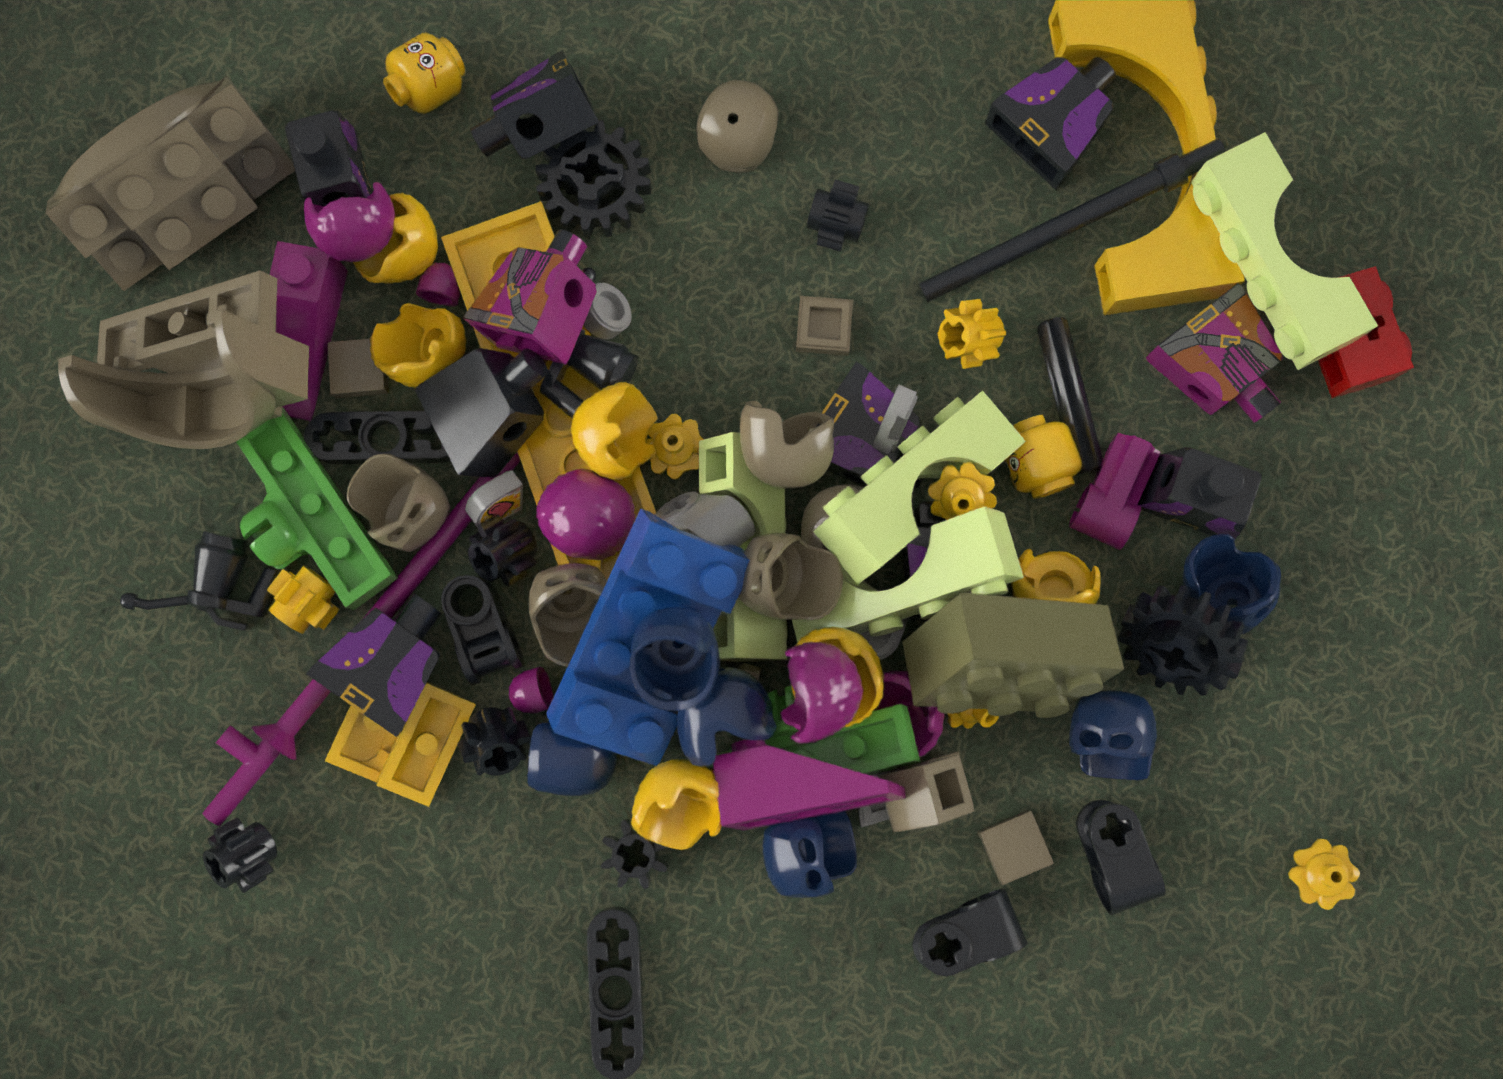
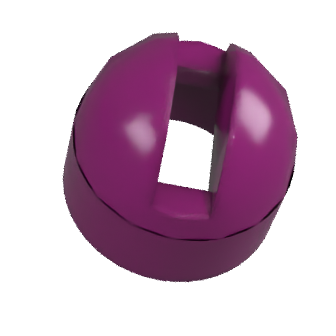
(439, 285)
(531, 691)

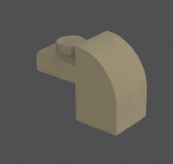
(933, 790)

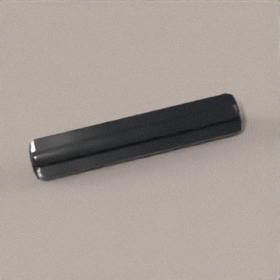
(1070, 390)

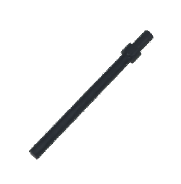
(1167, 175)

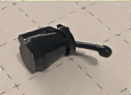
(593, 358)
(216, 570)

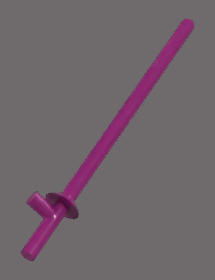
(279, 736)

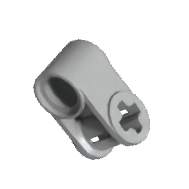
(709, 517)

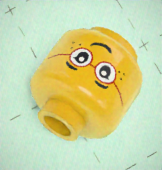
(424, 73)
(1045, 460)

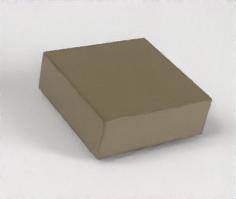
(824, 325)
(353, 371)
(1015, 847)

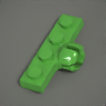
(308, 515)
(870, 747)

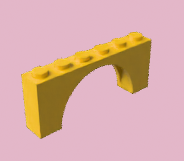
(1158, 51)

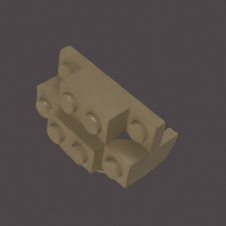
(168, 181)
(220, 362)

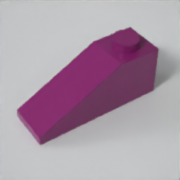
(307, 309)
(776, 786)

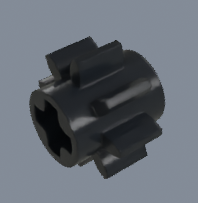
(837, 215)
(502, 550)
(494, 741)
(240, 855)
(620, 857)

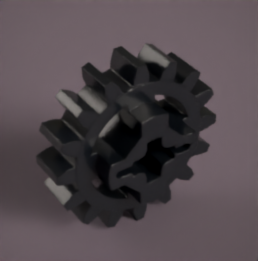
(575, 164)
(1183, 640)

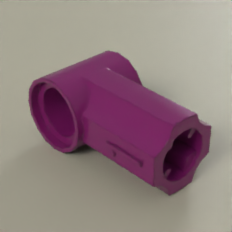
(1111, 501)

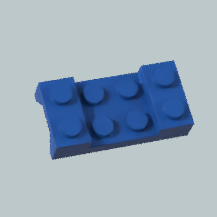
(653, 572)

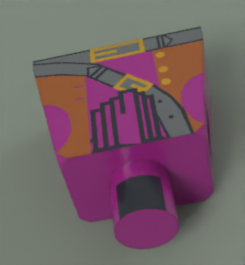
(536, 300)
(1222, 356)

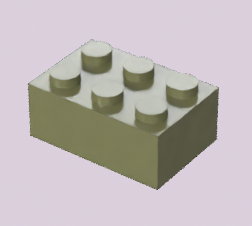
(1011, 655)

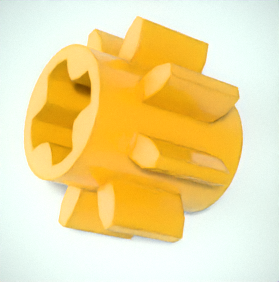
(971, 333)
(302, 599)

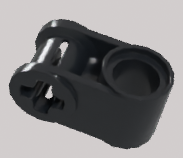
(480, 632)
(1120, 866)
(979, 934)

